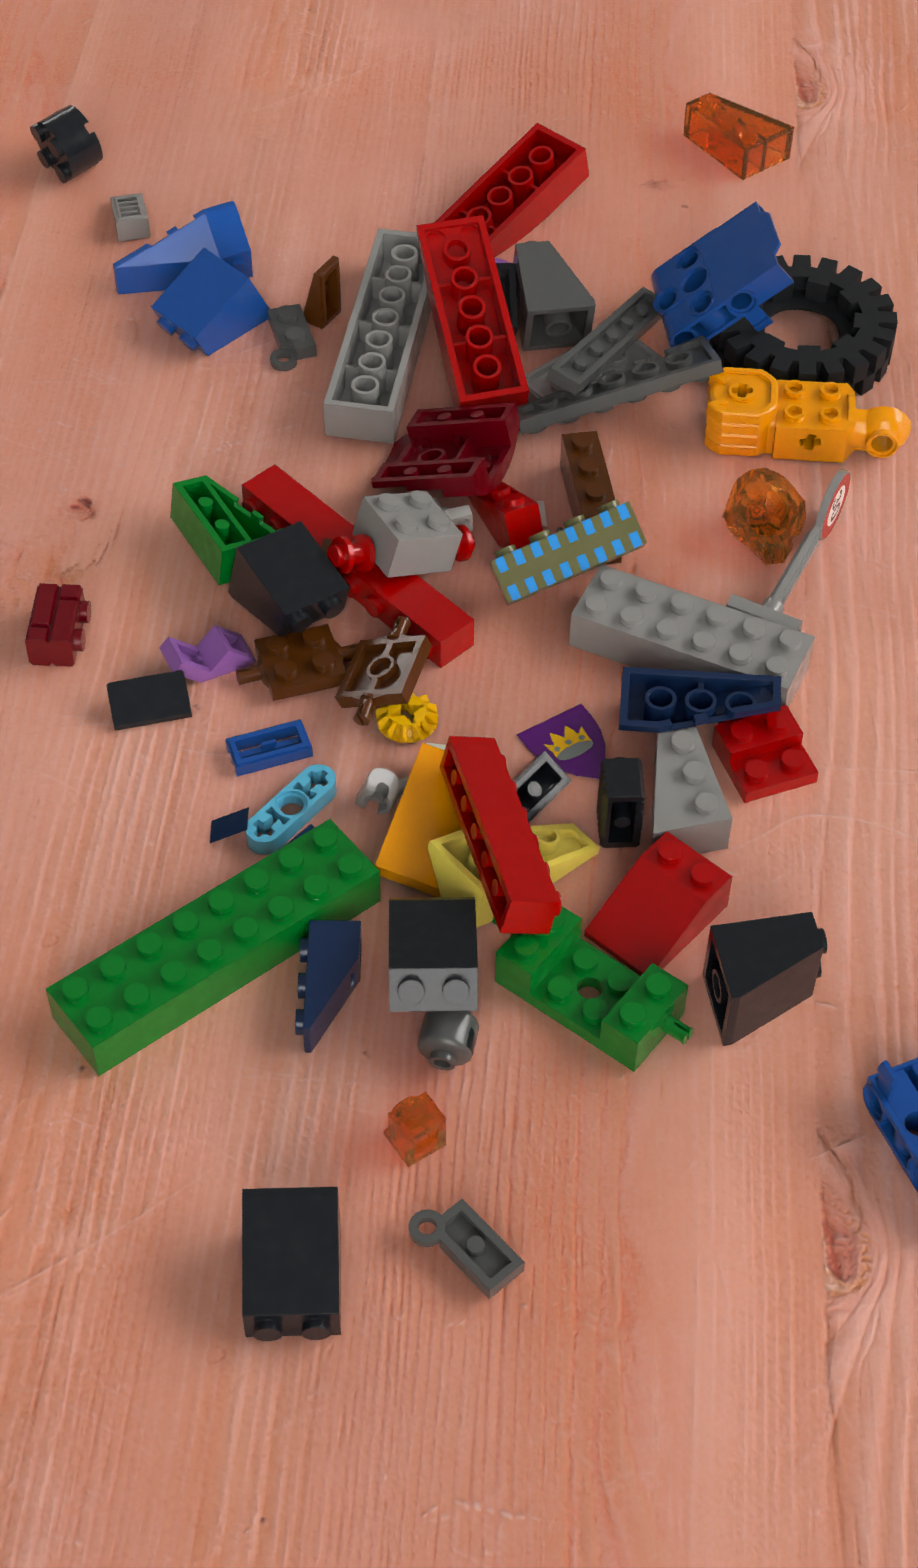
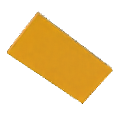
(421, 816)

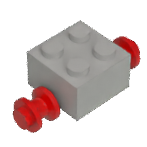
(402, 536)

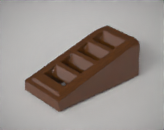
(324, 295)

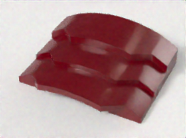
(453, 450)

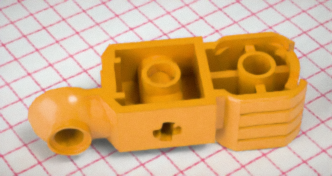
(796, 419)

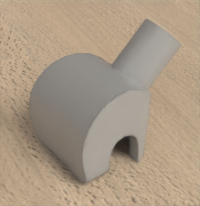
(381, 787)

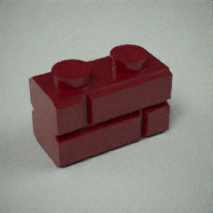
(57, 625)

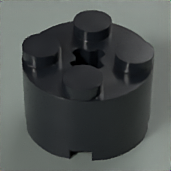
(66, 143)

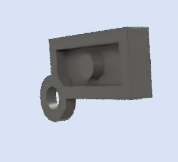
(291, 336)
(470, 1246)

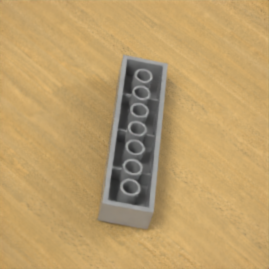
(380, 343)

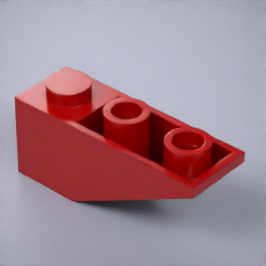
(508, 515)

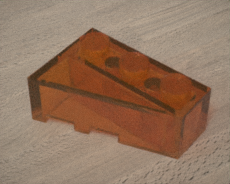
(737, 135)

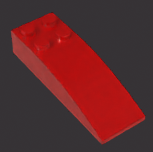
(523, 186)
(471, 314)

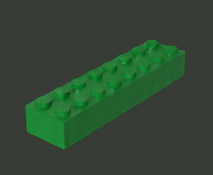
(211, 946)

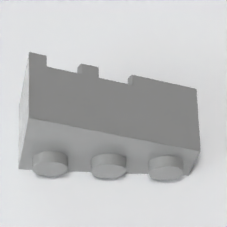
(688, 793)

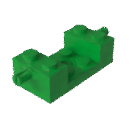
(623, 1020)

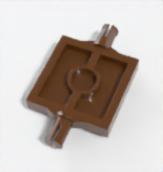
(298, 662)
(383, 671)

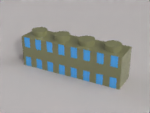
(568, 552)

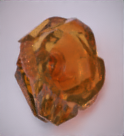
(765, 514)

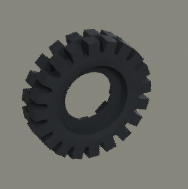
(855, 307)

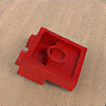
(764, 754)

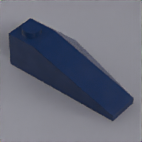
(683, 699)

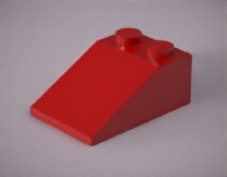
(660, 905)

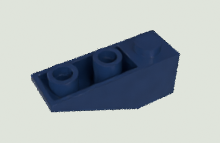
(331, 975)

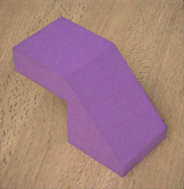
(214, 656)

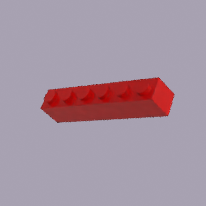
(499, 836)

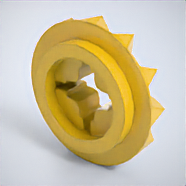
(399, 728)

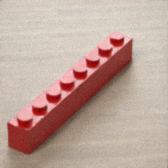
(431, 613)

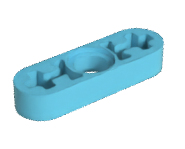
(288, 825)

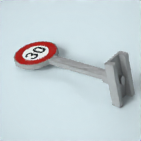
(828, 514)

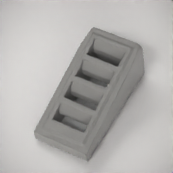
(130, 217)

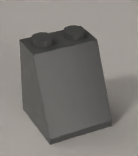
(550, 299)

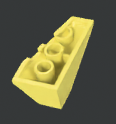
(560, 845)

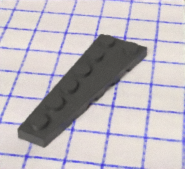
(682, 364)

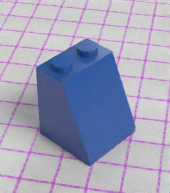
(210, 304)

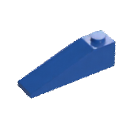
(158, 265)

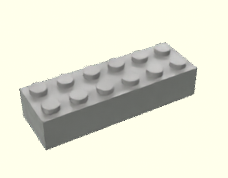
(673, 630)

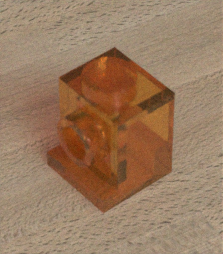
(412, 1120)

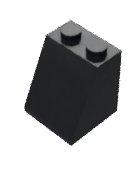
(287, 580)
(433, 954)
(761, 970)
(291, 1262)

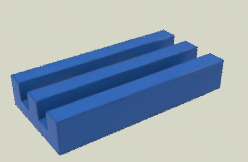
(270, 752)

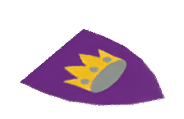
(570, 740)

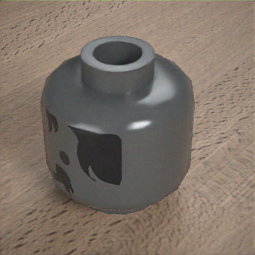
(448, 1038)

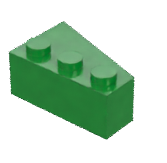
(214, 523)

